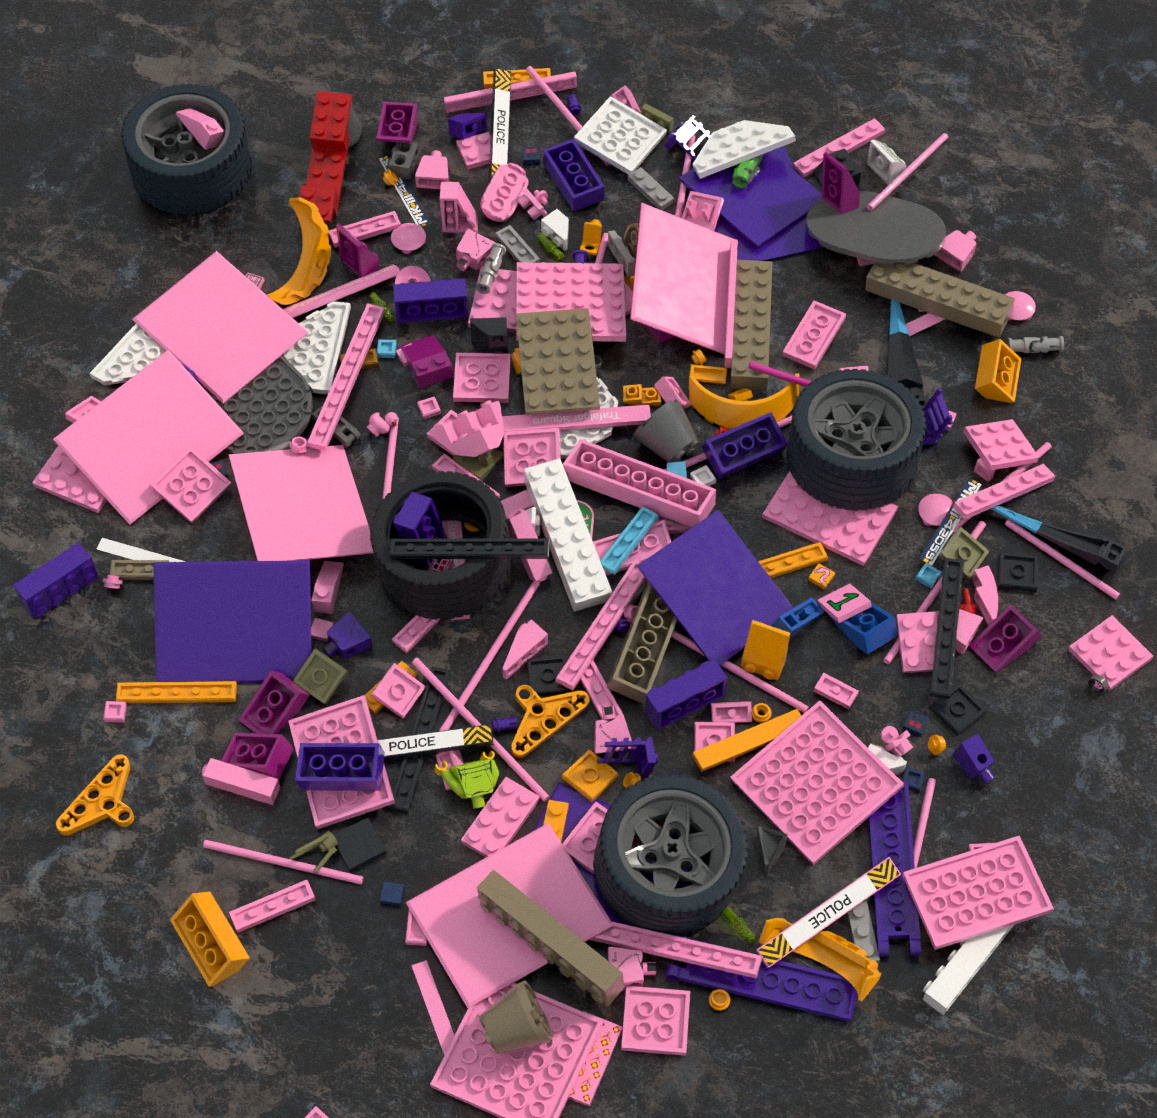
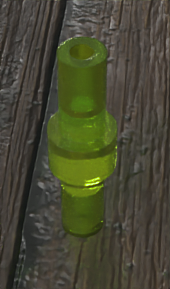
(550, 246)
(382, 303)
(740, 924)

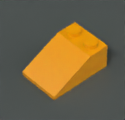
(765, 650)

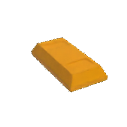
(708, 374)

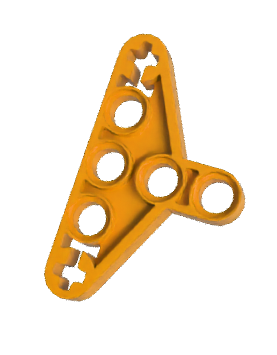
(551, 711)
(94, 808)

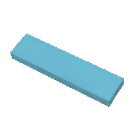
(628, 540)

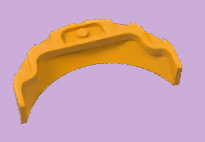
(314, 255)
(735, 413)
(834, 953)

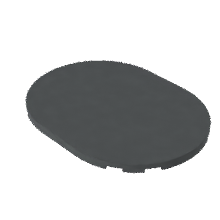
(887, 234)
(269, 408)

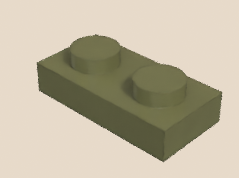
(658, 117)

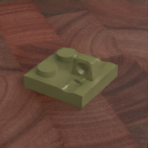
(480, 465)
(966, 548)
(320, 676)

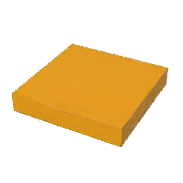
(589, 777)

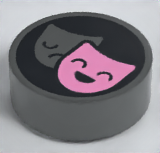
(1098, 684)

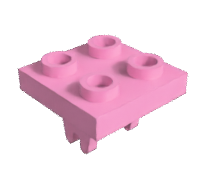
(703, 209)

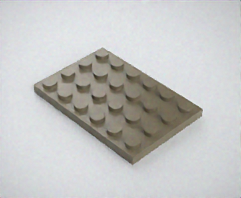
(557, 361)

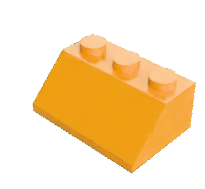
(998, 372)

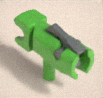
(746, 171)

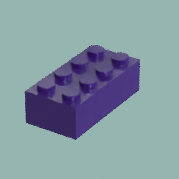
(573, 175)
(431, 300)
(744, 445)
(419, 521)
(56, 580)
(685, 694)
(340, 766)

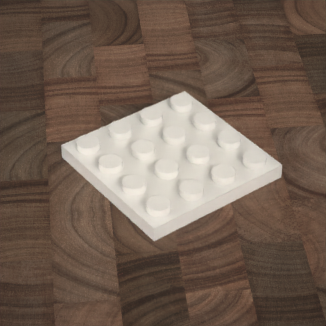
(620, 135)

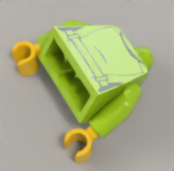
(471, 778)

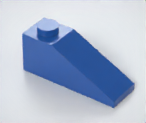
(798, 617)

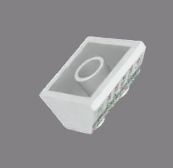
(884, 161)

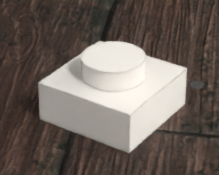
(703, 476)

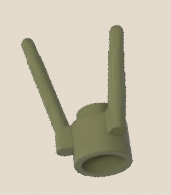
(325, 842)

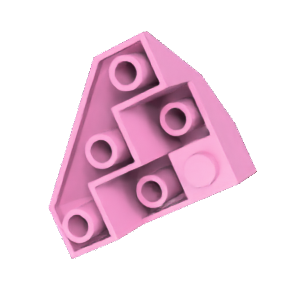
(472, 432)

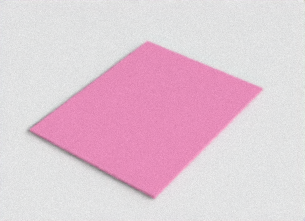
(681, 278)
(220, 326)
(142, 431)
(301, 504)
(478, 949)

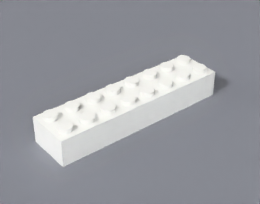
(567, 535)

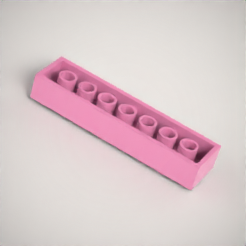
(639, 483)

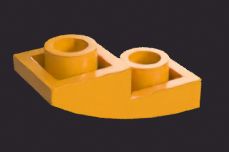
(641, 396)

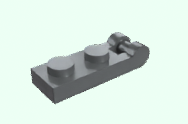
(340, 430)

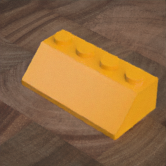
(209, 938)

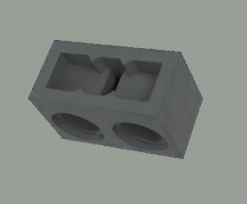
(403, 159)

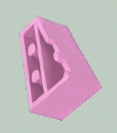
(456, 209)

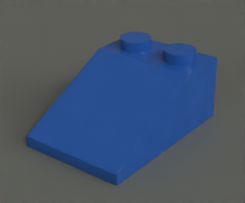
(869, 628)

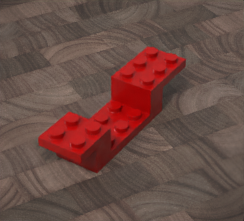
(329, 153)

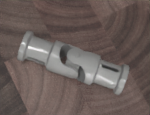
(491, 268)
(1037, 344)

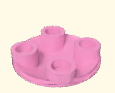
(408, 237)
(1023, 306)
(934, 508)

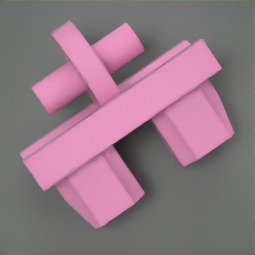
(528, 199)
(896, 743)

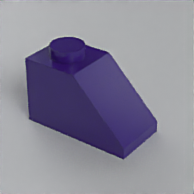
(467, 124)

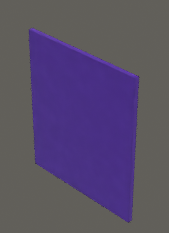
(766, 205)
(714, 587)

